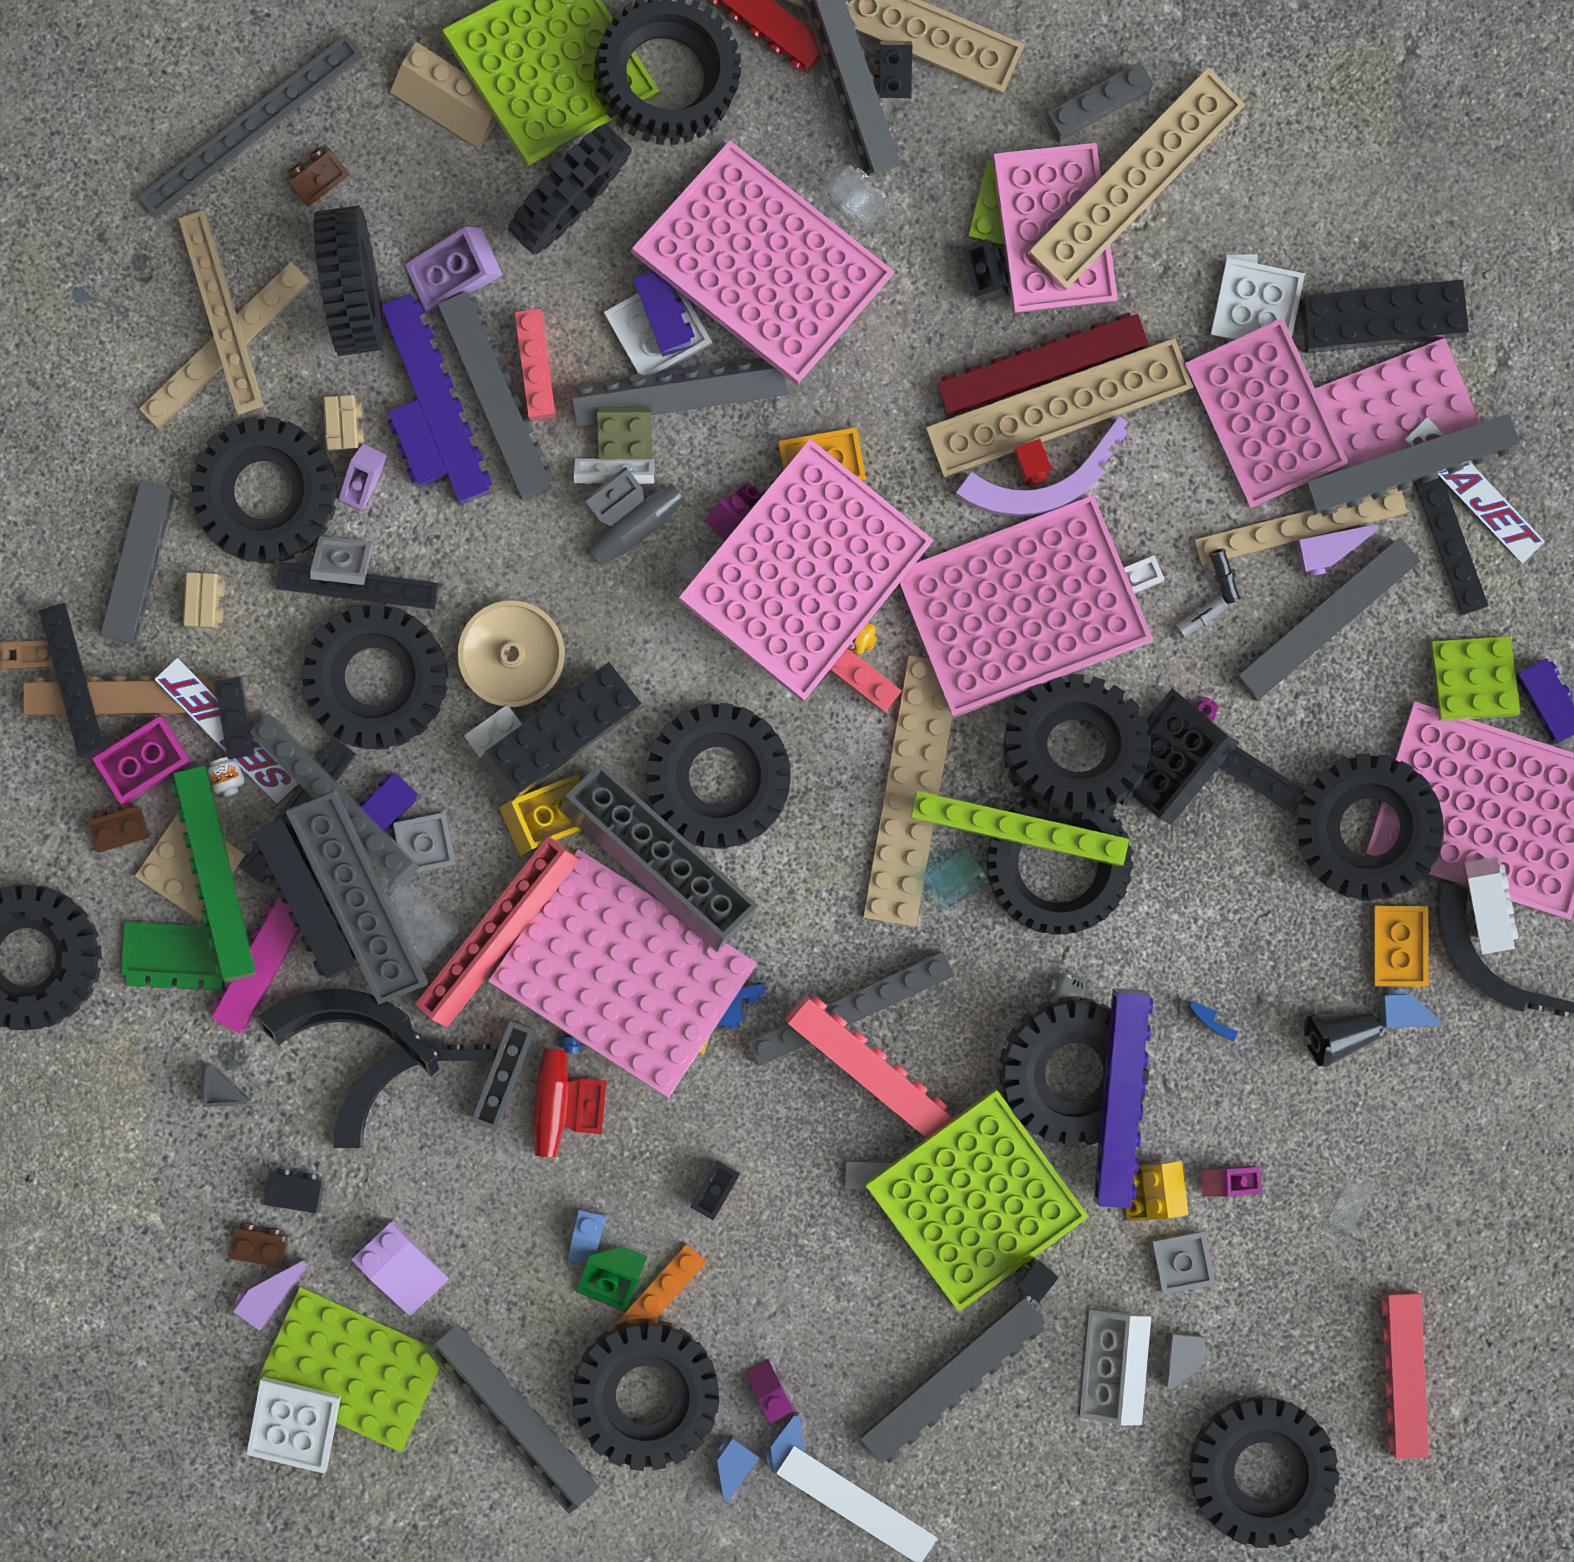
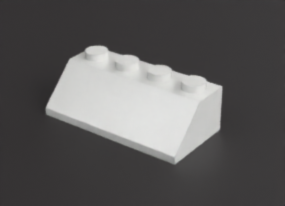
(1115, 1367)

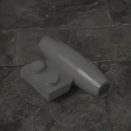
(628, 514)

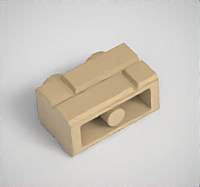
(342, 424)
(202, 601)

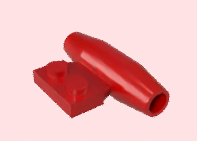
(564, 1103)

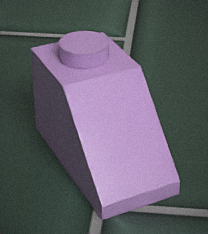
(362, 476)

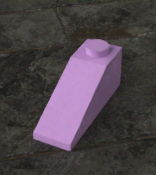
(1325, 550)
(264, 1299)

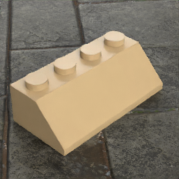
(443, 95)

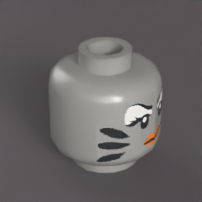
(1067, 986)

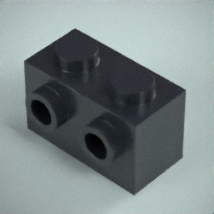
(895, 69)
(985, 270)
(1034, 1280)

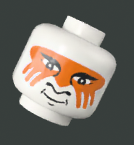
(225, 777)

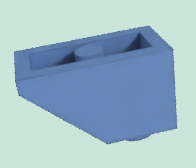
(1405, 1011)
(586, 1235)
(784, 1442)
(734, 1464)

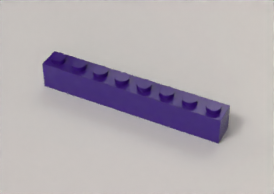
(436, 399)
(1122, 1098)

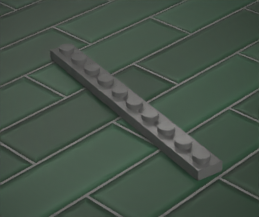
(251, 126)

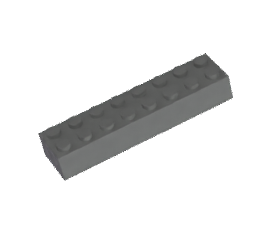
(658, 857)

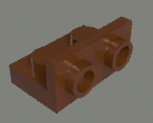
(317, 175)
(118, 828)
(258, 1246)

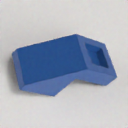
(734, 1012)

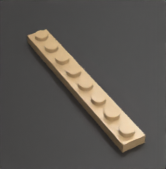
(221, 312)
(207, 362)
(1298, 527)

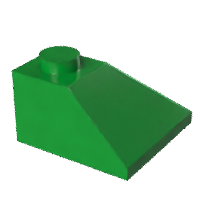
(612, 1276)

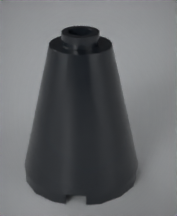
(1339, 1035)

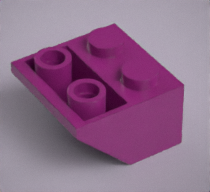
(733, 510)

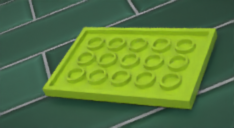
(368, 1363)

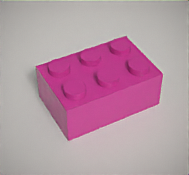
(142, 760)

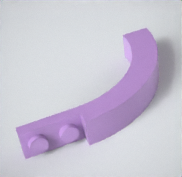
(1028, 503)

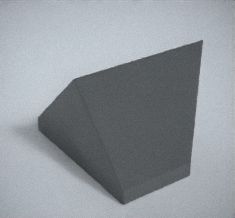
(221, 1090)

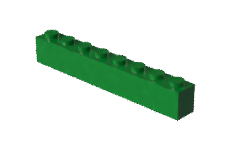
(214, 874)

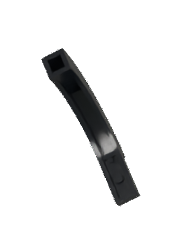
(1458, 946)
(348, 1006)
(356, 1107)

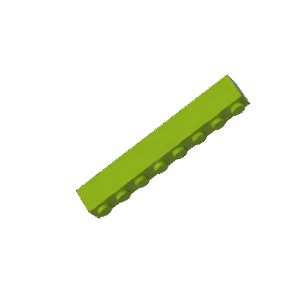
(1019, 828)

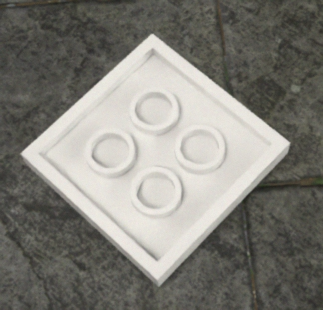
(1254, 297)
(638, 339)
(293, 1425)

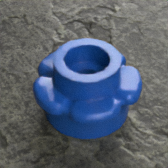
(570, 1044)

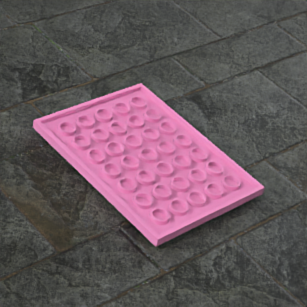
(762, 262)
(805, 570)
(1024, 606)
(1496, 800)
(622, 975)

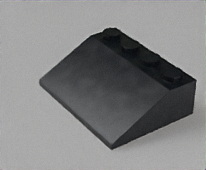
(1182, 755)

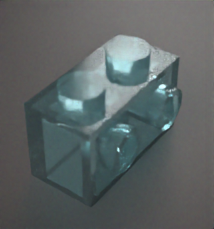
(955, 878)

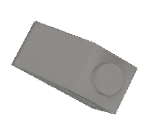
(1184, 1357)

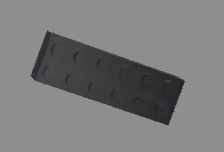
(1384, 316)
(560, 731)
(305, 897)

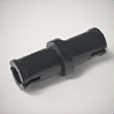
(1224, 575)

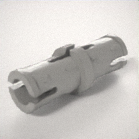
(1201, 616)

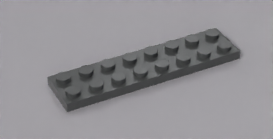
(357, 896)

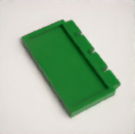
(169, 953)

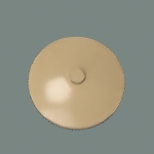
(511, 654)

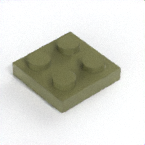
(624, 432)

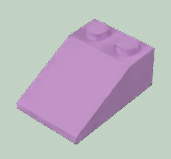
(453, 267)
(400, 1268)

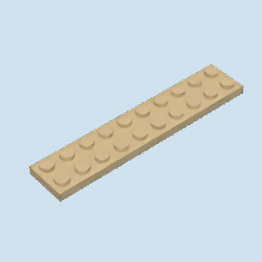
(939, 38)
(1136, 179)
(1059, 407)
(914, 766)

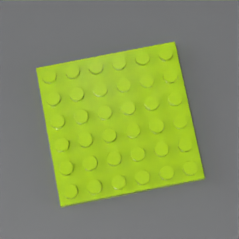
(538, 69)
(976, 1200)

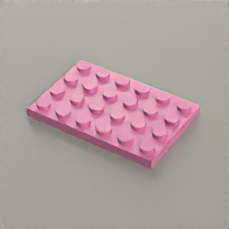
(1032, 197)
(1389, 400)
(1266, 413)

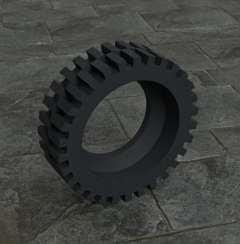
(683, 24)
(348, 280)
(1055, 917)

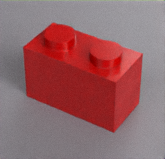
(1032, 462)

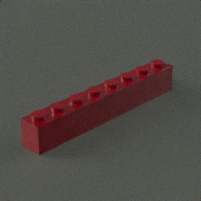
(1042, 364)

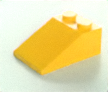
(538, 815)

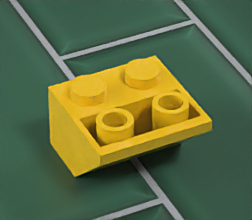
(1158, 1192)

